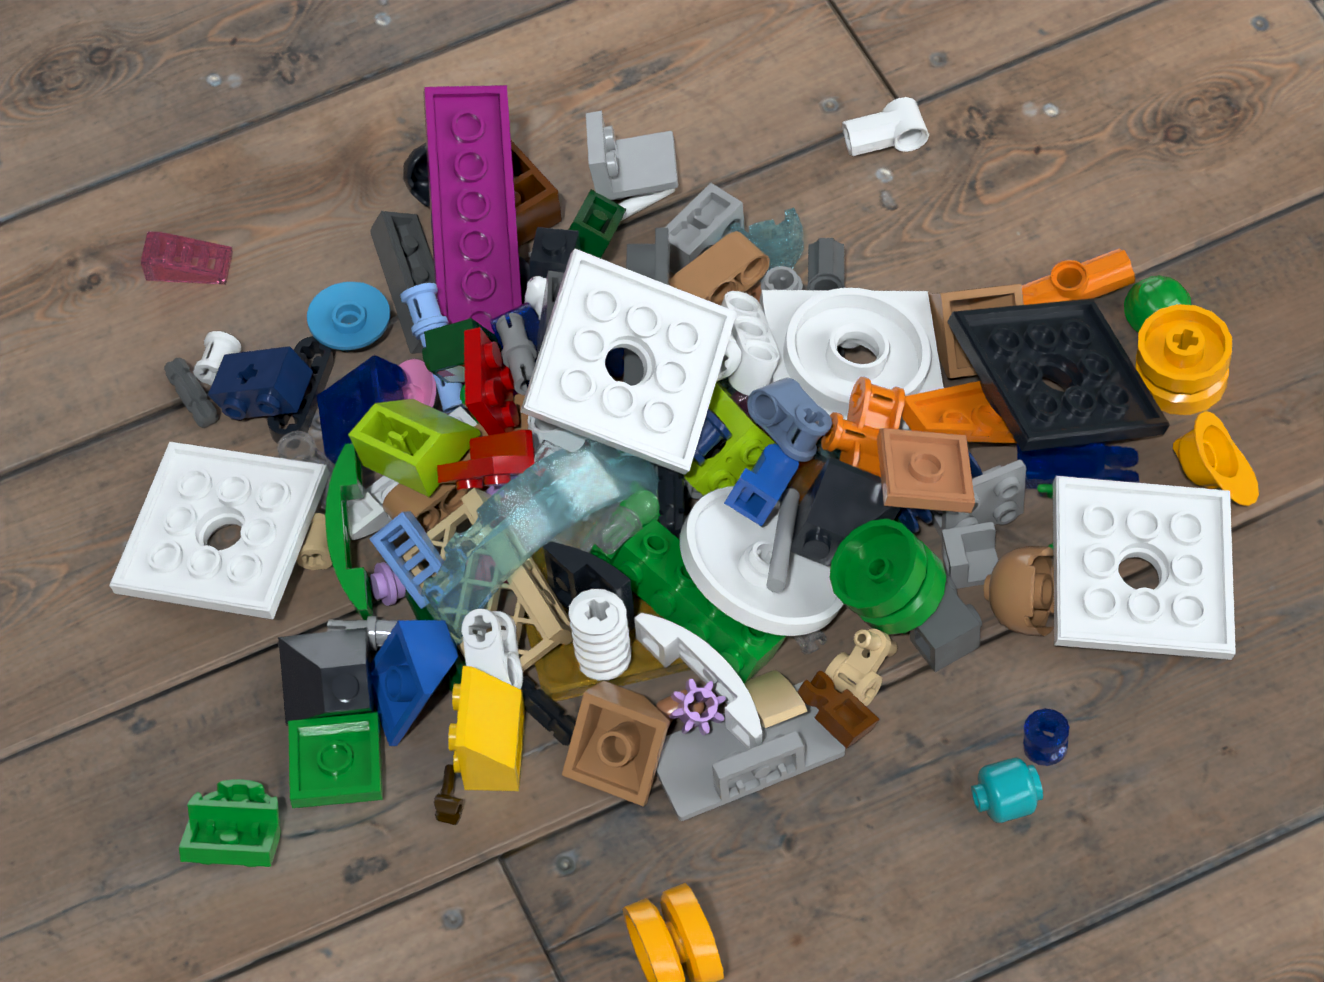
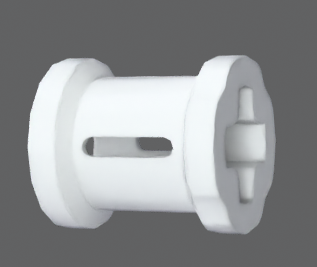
(216, 344)

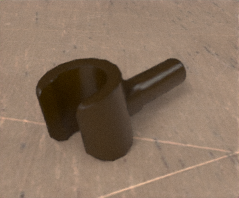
(447, 807)

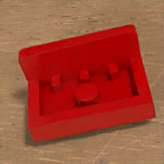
(492, 460)

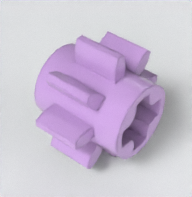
(701, 695)

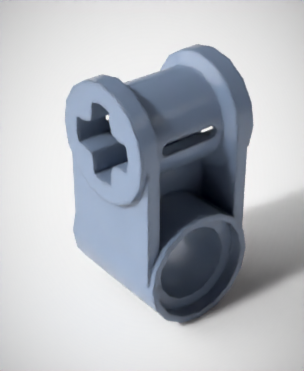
(789, 415)

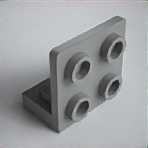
(629, 164)
(997, 499)

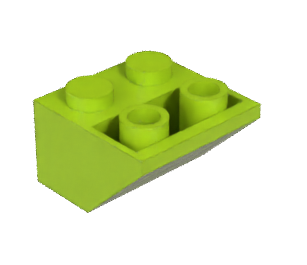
(409, 441)

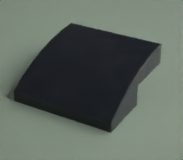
(577, 571)

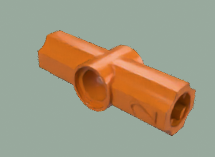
(1087, 279)

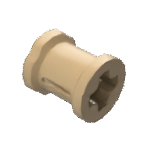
(314, 550)

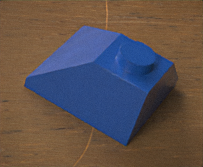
(409, 672)

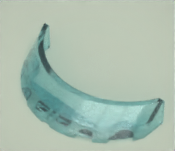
(524, 519)

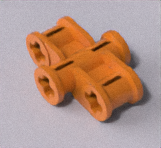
(869, 410)

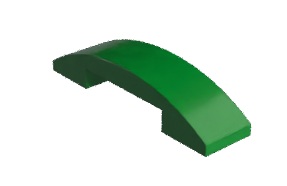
(346, 485)

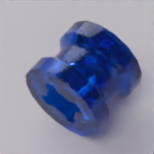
(1043, 748)

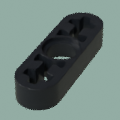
(321, 369)

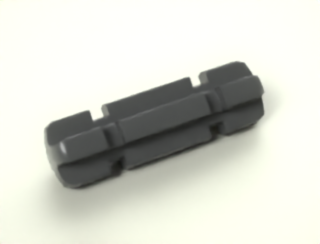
(191, 392)

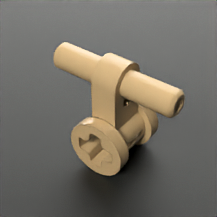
(860, 667)

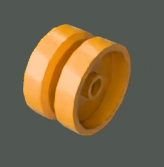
(1184, 358)
(675, 942)

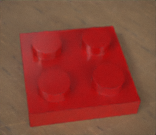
(488, 384)

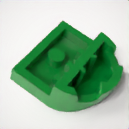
(232, 826)

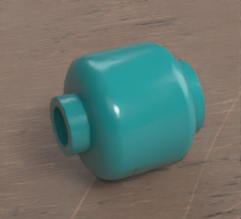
(1007, 790)

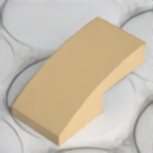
(774, 698)

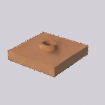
(925, 470)

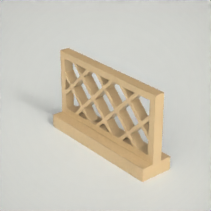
(527, 583)

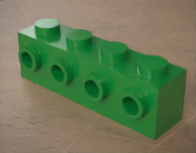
(664, 585)

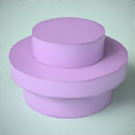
(386, 584)

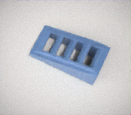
(384, 540)

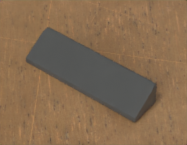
(404, 262)

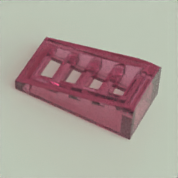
(173, 246)

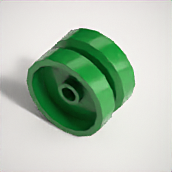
(887, 576)

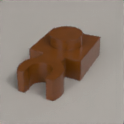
(838, 712)

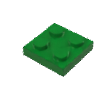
(335, 760)

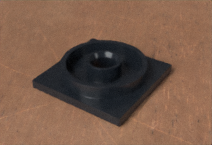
(1075, 349)

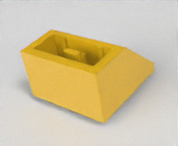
(487, 732)

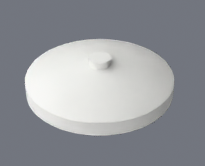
(731, 566)

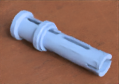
(427, 316)

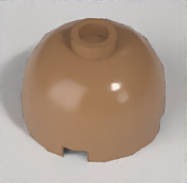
(1023, 590)

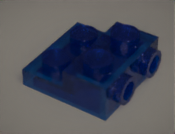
(351, 398)

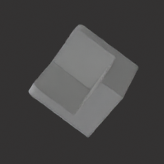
(969, 553)

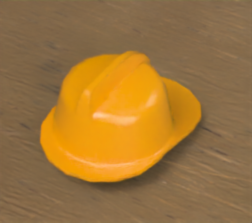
(1215, 461)

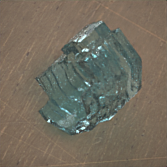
(779, 242)

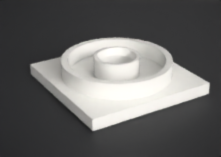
(888, 323)
(671, 332)
(196, 496)
(1173, 528)

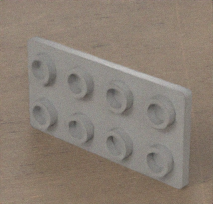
(718, 768)

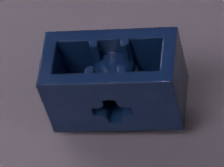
(260, 383)

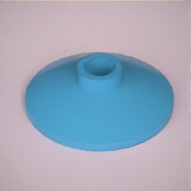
(344, 304)

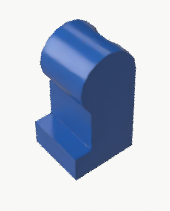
(761, 487)

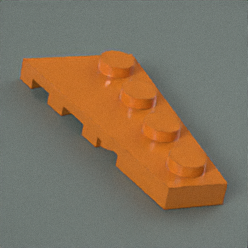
(956, 411)

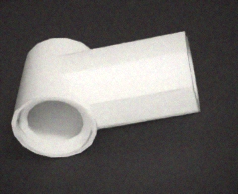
(896, 126)

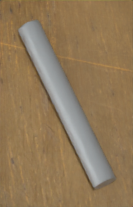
(783, 540)

